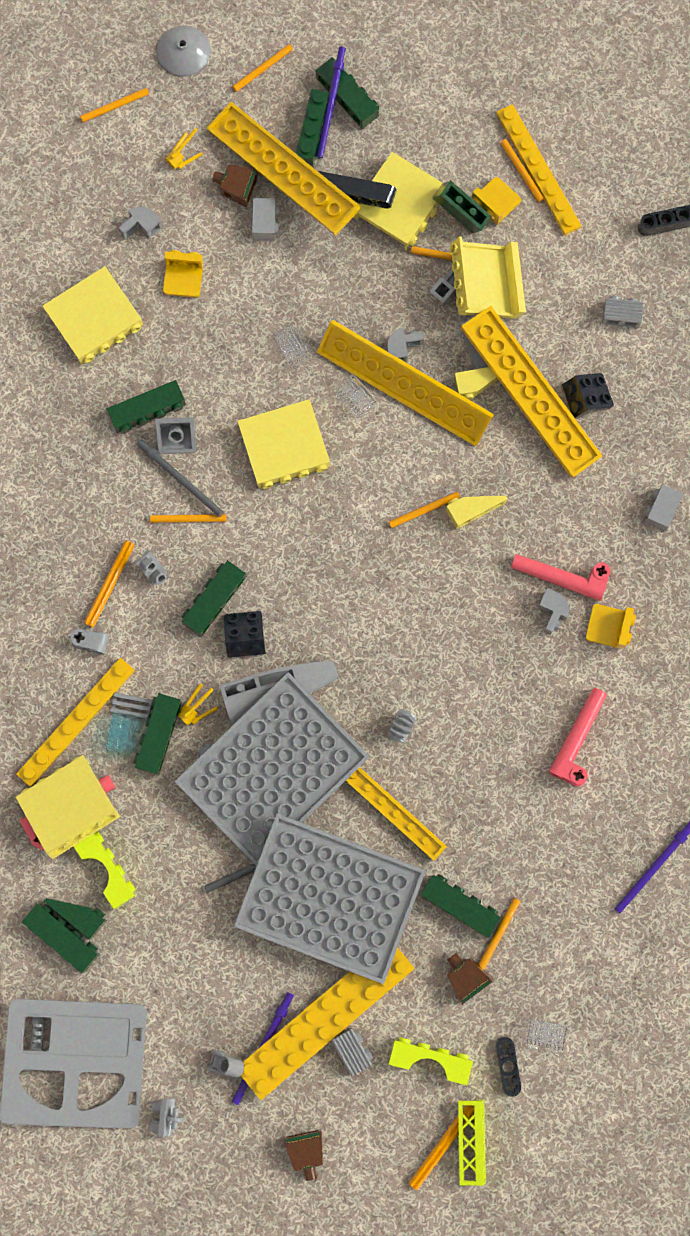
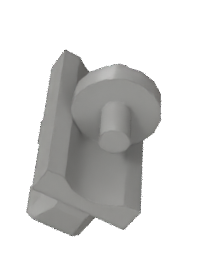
(151, 568)
(168, 1117)

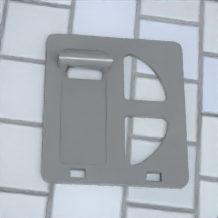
(81, 1040)

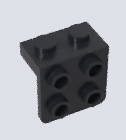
(587, 394)
(244, 634)

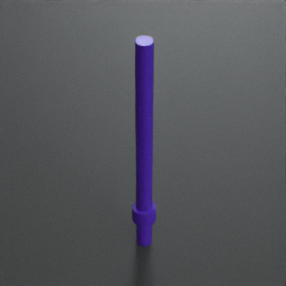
(338, 66)
(680, 838)
(281, 1012)

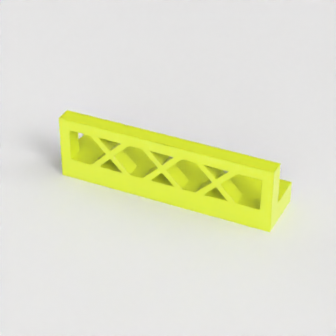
(479, 1127)

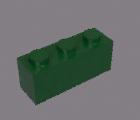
(461, 207)

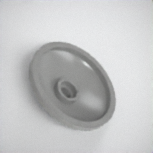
(185, 59)

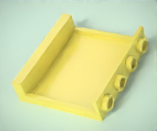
(411, 204)
(487, 277)
(93, 315)
(284, 444)
(67, 807)

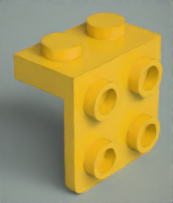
(496, 199)
(183, 273)
(610, 626)

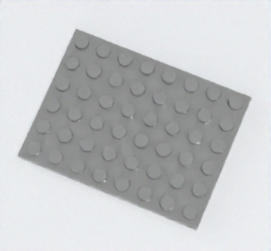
(272, 761)
(330, 898)

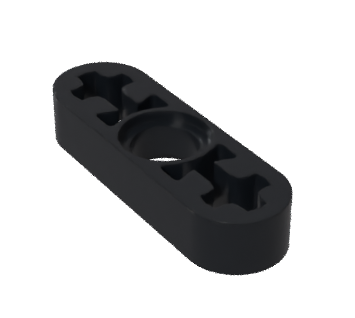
(505, 1082)

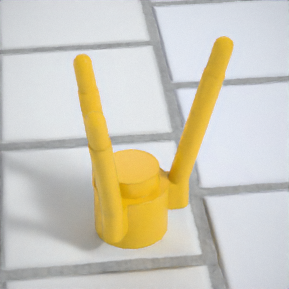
(175, 158)
(189, 714)

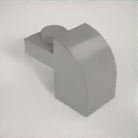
(140, 218)
(444, 288)
(399, 342)
(557, 606)

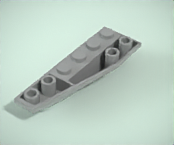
(245, 692)

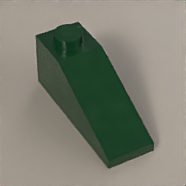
(81, 917)

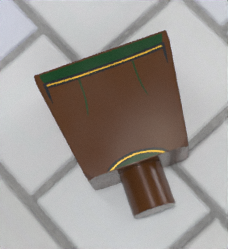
(237, 183)
(467, 977)
(305, 1152)

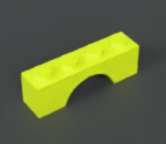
(118, 889)
(405, 1054)

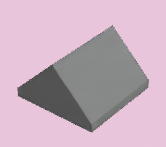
(176, 435)

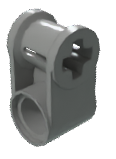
(93, 641)
(225, 1064)

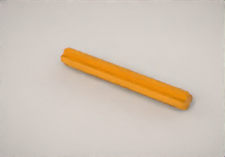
(109, 583)
(439, 1150)

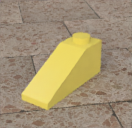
(473, 382)
(470, 508)

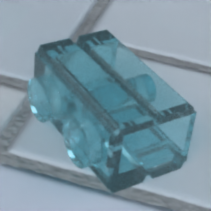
(122, 733)

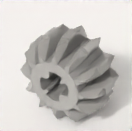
(401, 726)

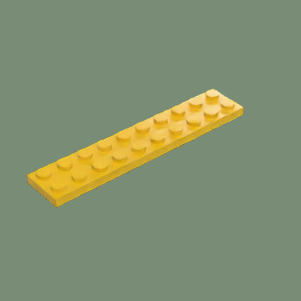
(283, 168)
(404, 383)
(531, 391)
(317, 1026)

